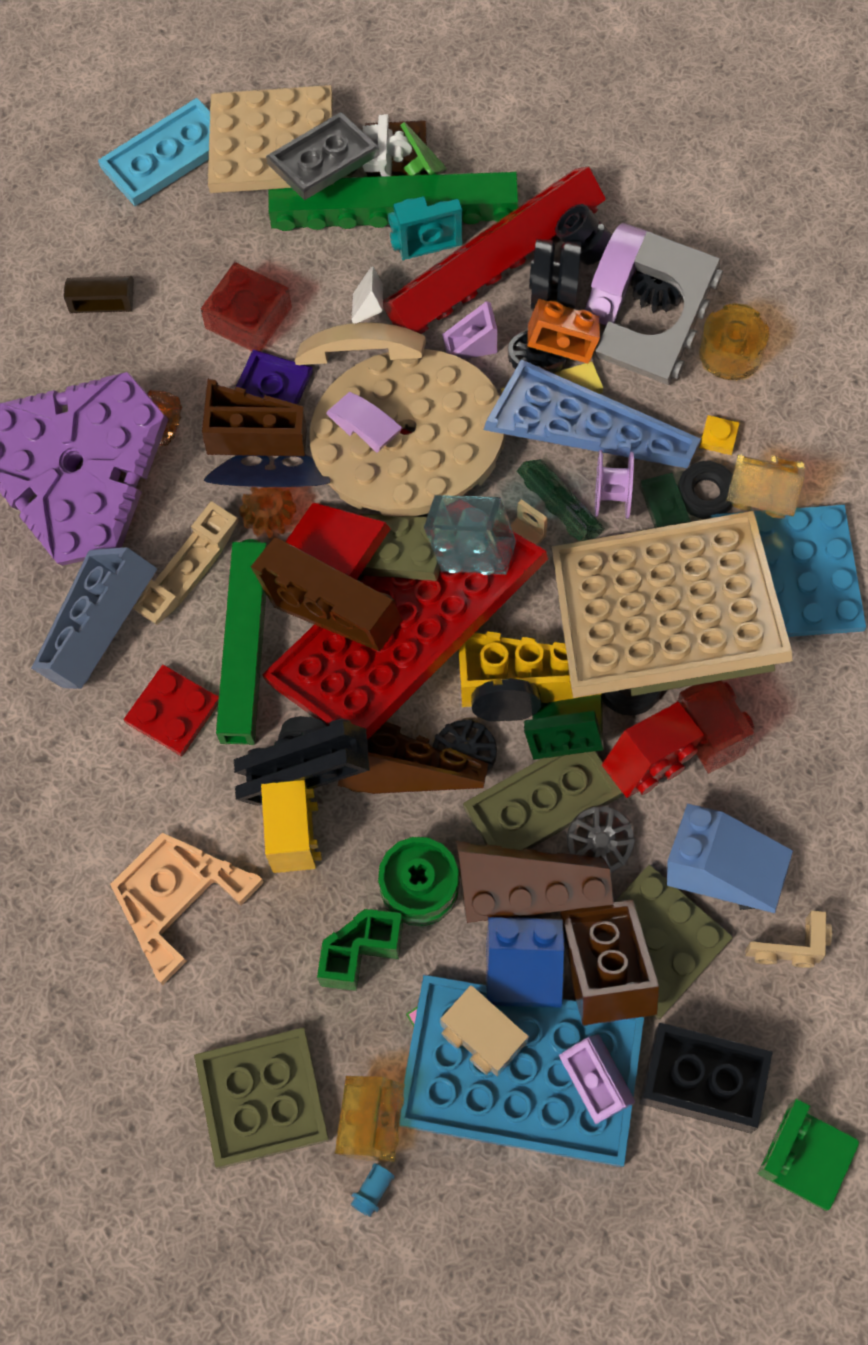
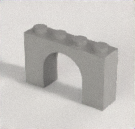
(660, 354)

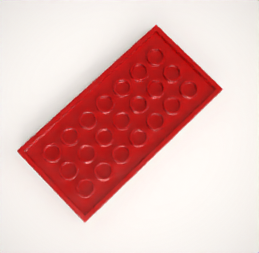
(353, 682)

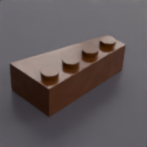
(529, 882)

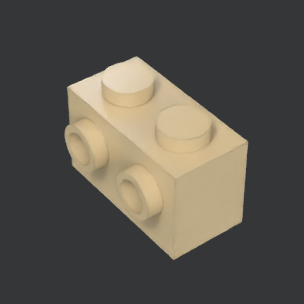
(483, 1032)

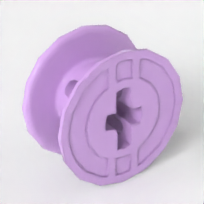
(614, 484)

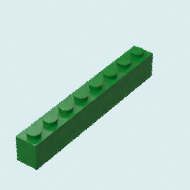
(370, 199)

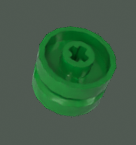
(419, 860)

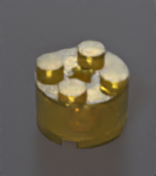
(733, 342)

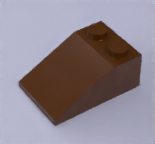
(609, 963)

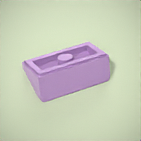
(597, 1078)

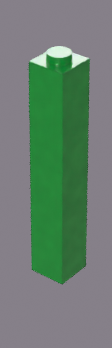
(241, 648)

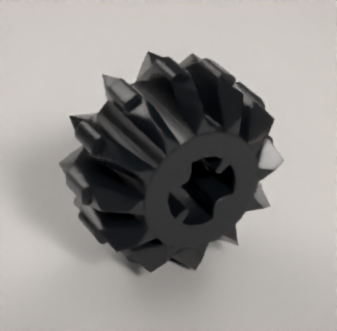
(654, 292)

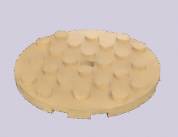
(444, 455)

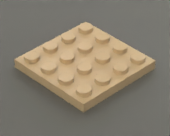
(254, 124)

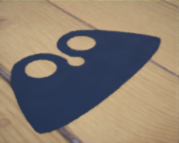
(237, 474)

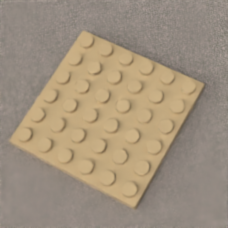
(668, 605)

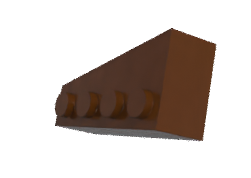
(325, 595)

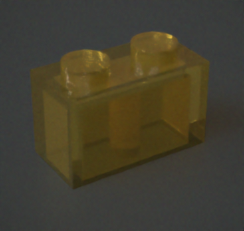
(370, 1118)

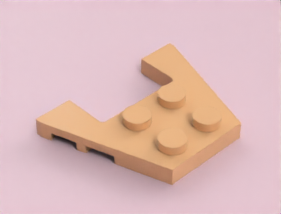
(163, 885)

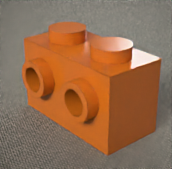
(563, 331)

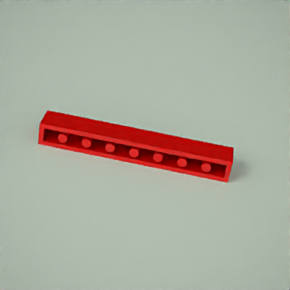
(490, 253)

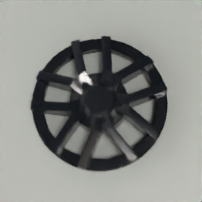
(467, 745)

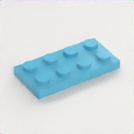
(160, 153)

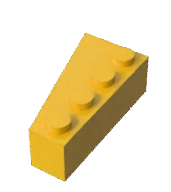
(498, 658)

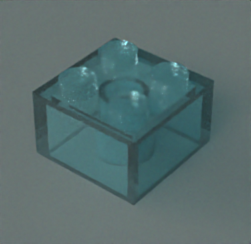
(470, 534)

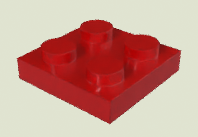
(172, 710)

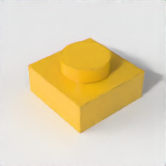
(719, 435)

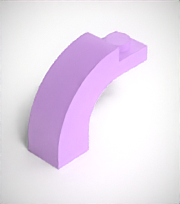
(615, 273)

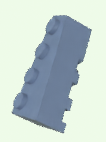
(92, 614)

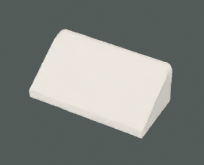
(367, 297)

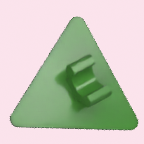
(426, 158)

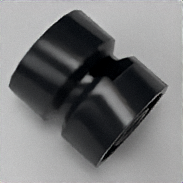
(583, 226)

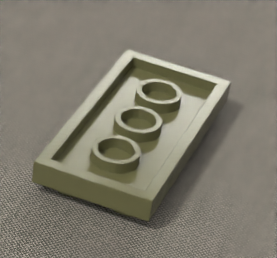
(540, 800)

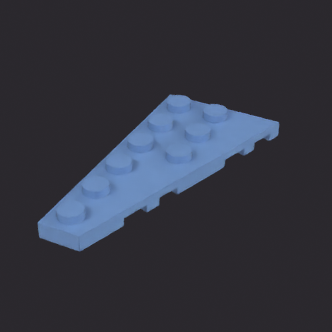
(567, 414)

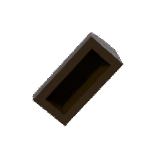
(99, 294)

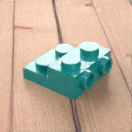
(425, 228)

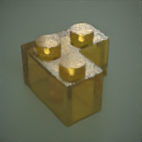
(766, 485)

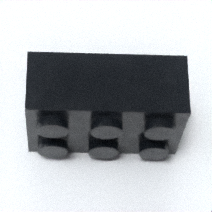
(706, 1078)

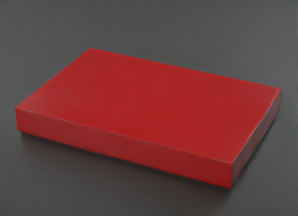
(338, 538)

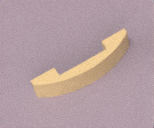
(361, 336)
(188, 565)

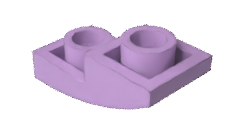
(364, 419)

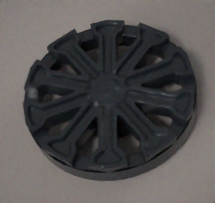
(537, 357)

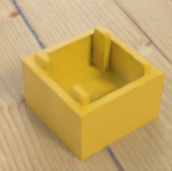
(289, 826)

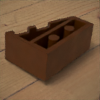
(251, 424)

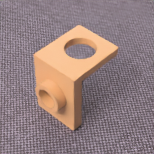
(526, 526)

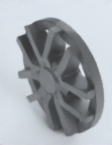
(602, 838)

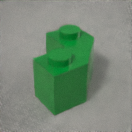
(368, 934)

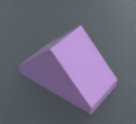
(473, 334)

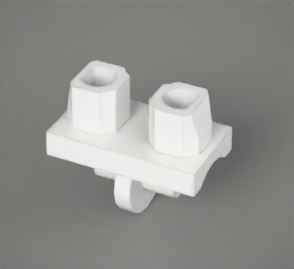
(389, 146)

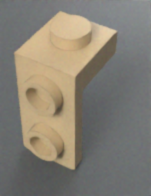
(817, 936)

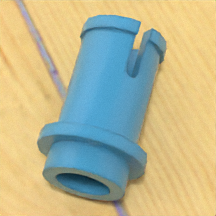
(372, 1190)

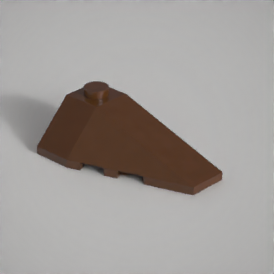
(414, 766)

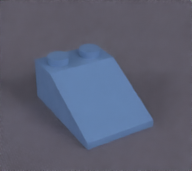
(727, 860)

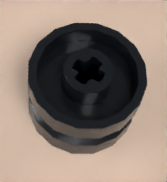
(555, 276)

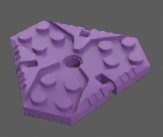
(110, 429)

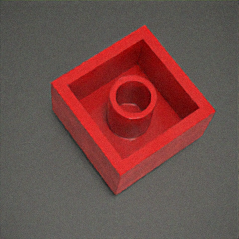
(653, 750)

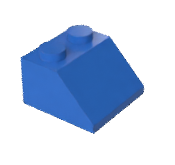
(524, 962)

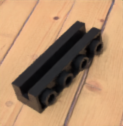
(315, 756)

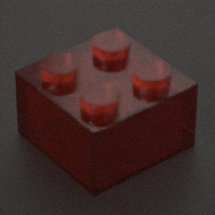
(246, 307)
(724, 725)

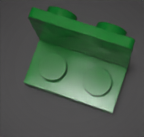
(808, 1156)

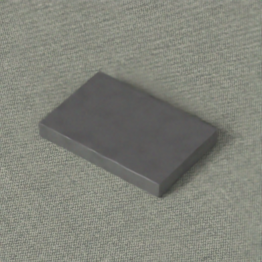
(322, 155)

